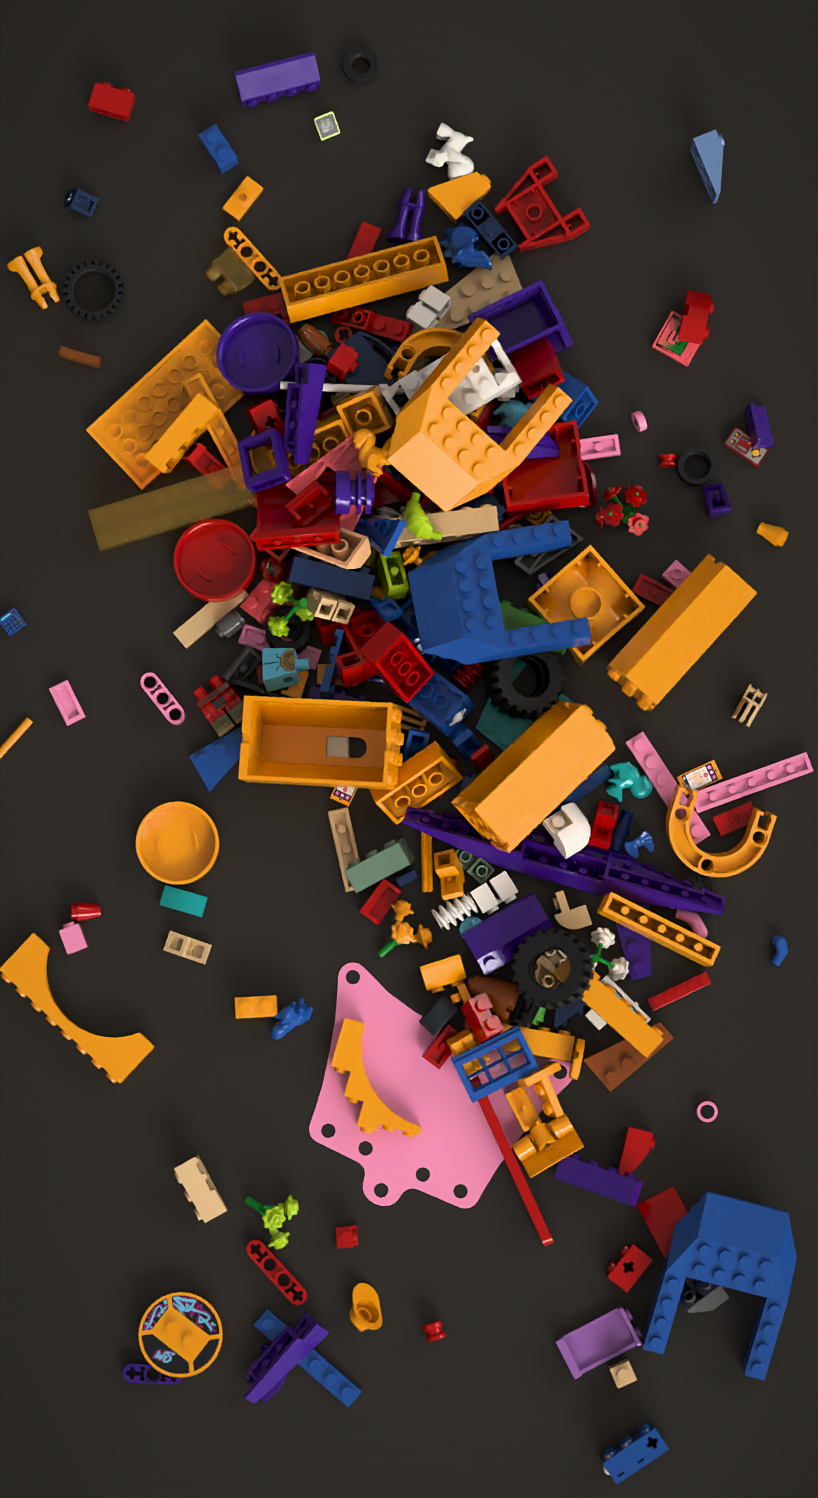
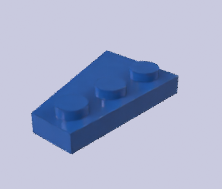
(328, 684)
(218, 758)

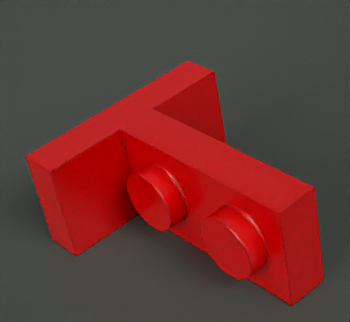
(202, 459)

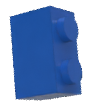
(218, 149)

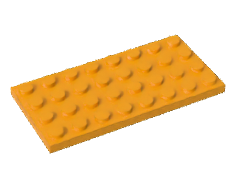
(153, 402)

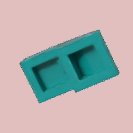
(183, 901)

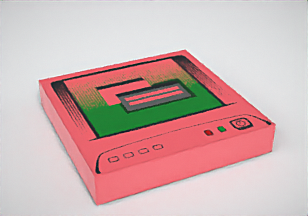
(668, 342)

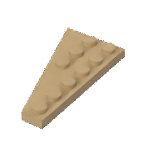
(479, 290)

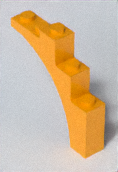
(373, 1112)

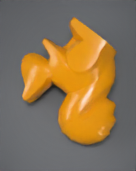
(370, 455)

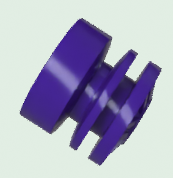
(353, 492)

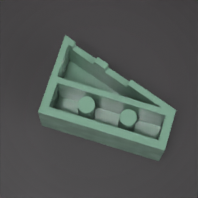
(379, 864)

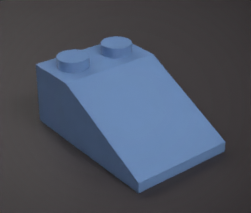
(708, 156)

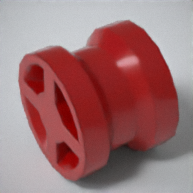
(434, 1331)

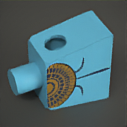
(282, 667)

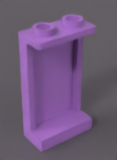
(598, 1341)

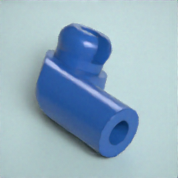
(781, 949)

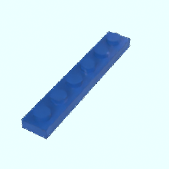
(313, 1363)

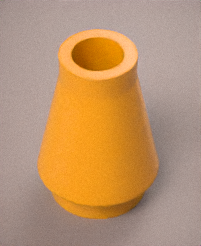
(774, 534)

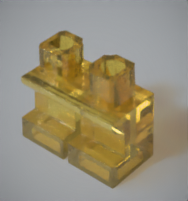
(232, 270)

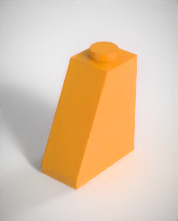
(459, 194)

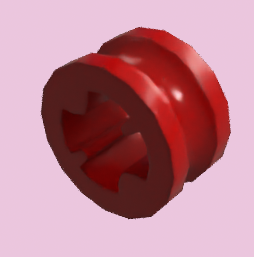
(342, 329)
(667, 460)

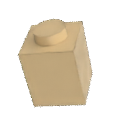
(622, 1373)

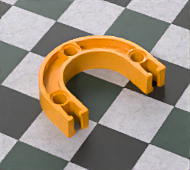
(426, 344)
(721, 864)

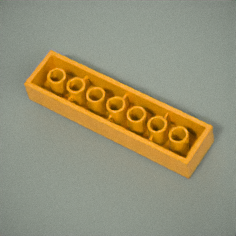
(363, 279)

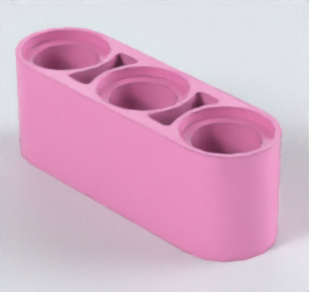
(158, 689)

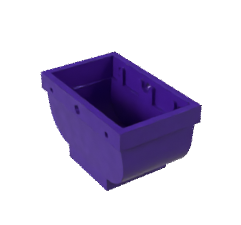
(521, 318)

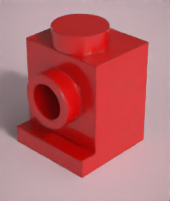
(346, 1236)

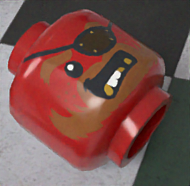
(273, 570)

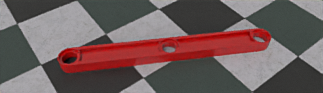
(513, 1166)

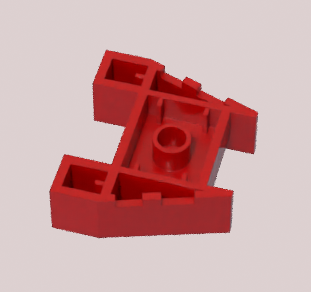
(536, 213)
(362, 626)

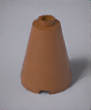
(500, 992)

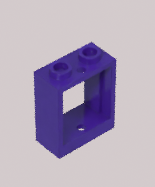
(271, 477)

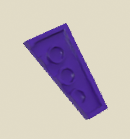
(635, 950)

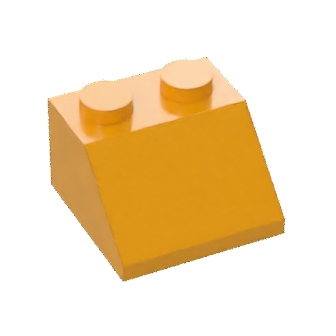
(442, 973)

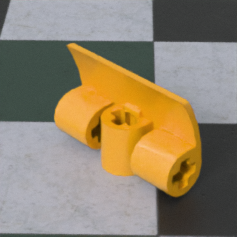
(547, 1145)

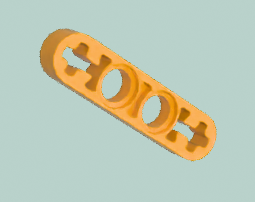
(255, 257)

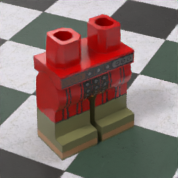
(216, 702)

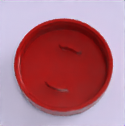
(215, 560)

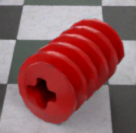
(469, 674)

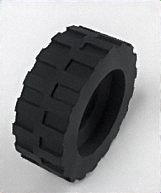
(300, 642)

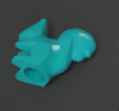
(628, 776)

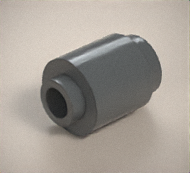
(229, 624)

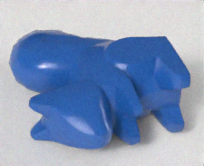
(290, 1017)

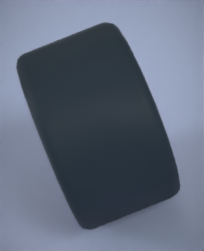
(438, 1015)

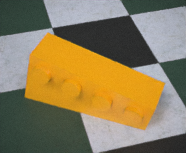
(182, 433)

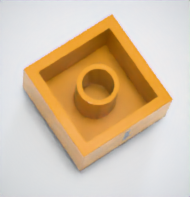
(365, 411)

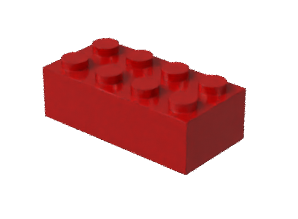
(397, 662)

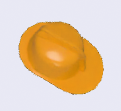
(366, 1308)

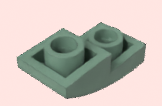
(475, 866)

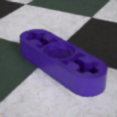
(137, 1367)

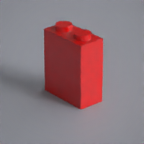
(537, 367)

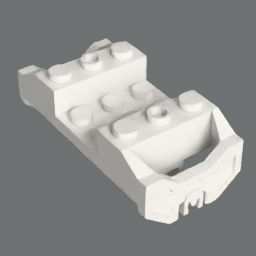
(472, 392)

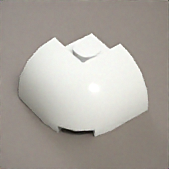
(568, 829)

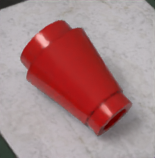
(82, 911)

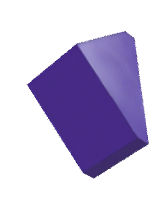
(716, 500)

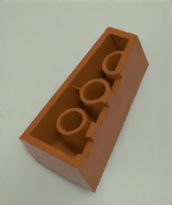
(621, 1060)

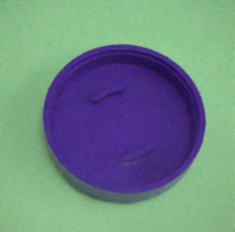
(257, 353)

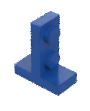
(464, 741)

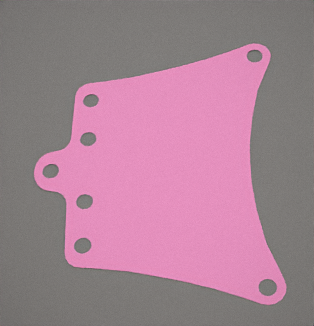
(453, 1133)

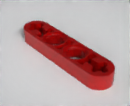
(278, 1270)

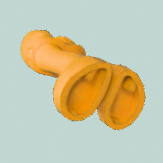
(33, 257)

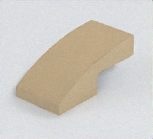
(187, 947)

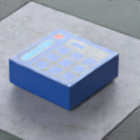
(12, 622)

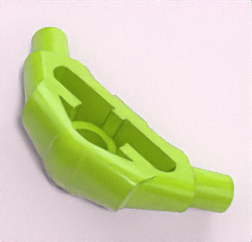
(417, 520)

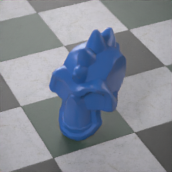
(463, 248)

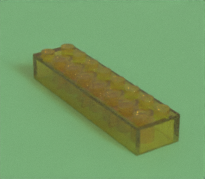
(171, 508)

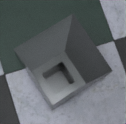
(701, 1296)

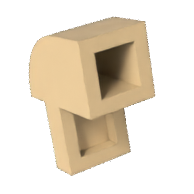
(573, 918)

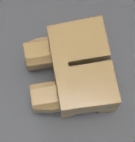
(329, 605)

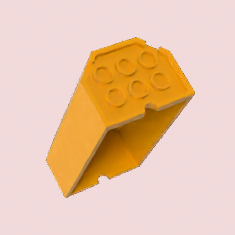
(679, 632)
(289, 736)
(535, 774)

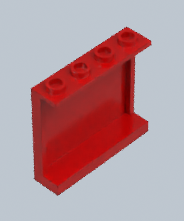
(279, 531)

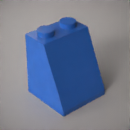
(582, 403)

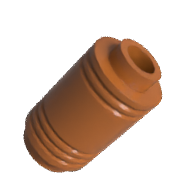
(314, 341)

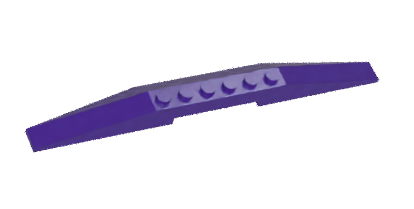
(588, 869)

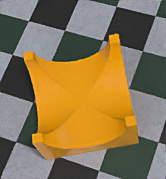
(587, 590)

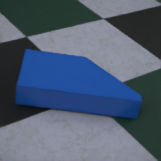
(385, 608)

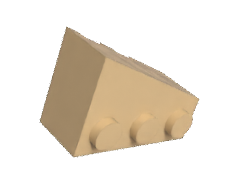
(200, 1189)

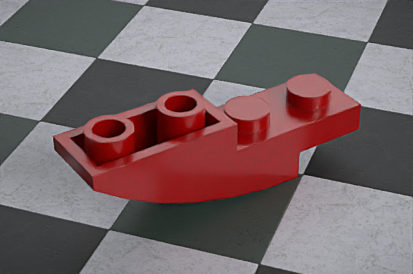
(373, 324)

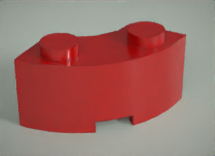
(695, 317)

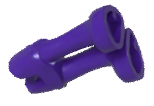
(397, 234)

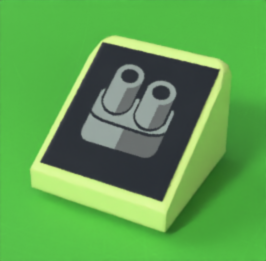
(326, 126)

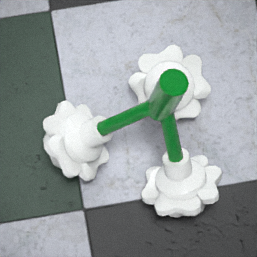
(603, 939)

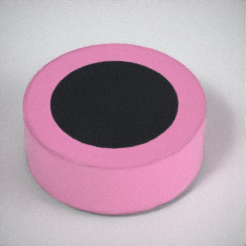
(707, 1111)

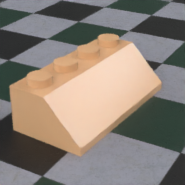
(348, 554)

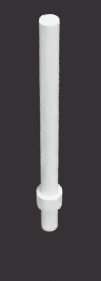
(349, 388)

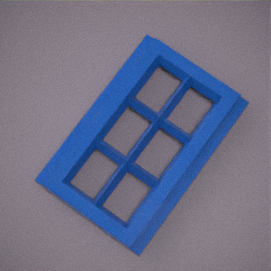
(503, 1080)

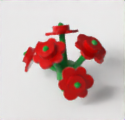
(635, 496)

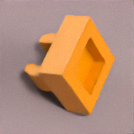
(463, 994)

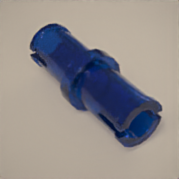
(621, 830)

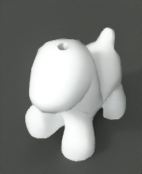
(451, 153)

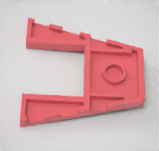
(341, 458)

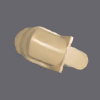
(750, 703)

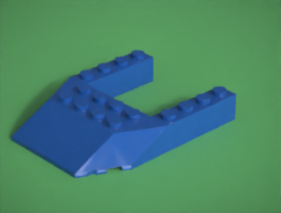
(460, 603)
(732, 1247)

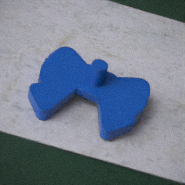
(643, 839)

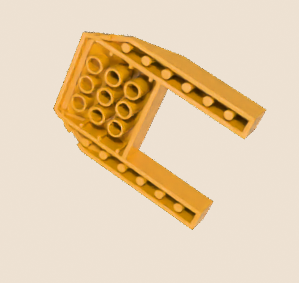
(444, 448)

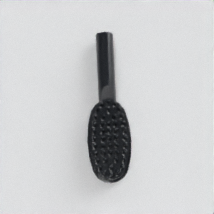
(254, 689)

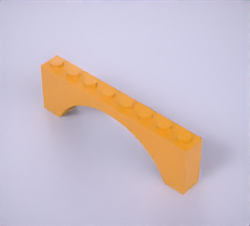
(29, 973)

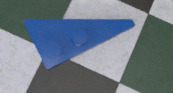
(381, 532)

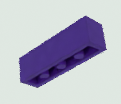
(599, 1180)

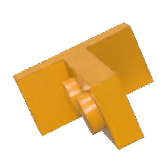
(544, 1087)

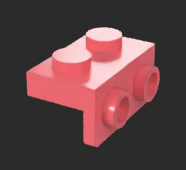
(260, 603)

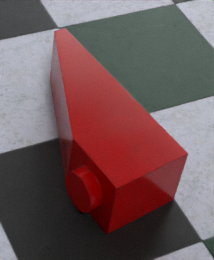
(634, 1149)

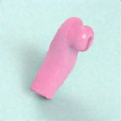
(693, 921)

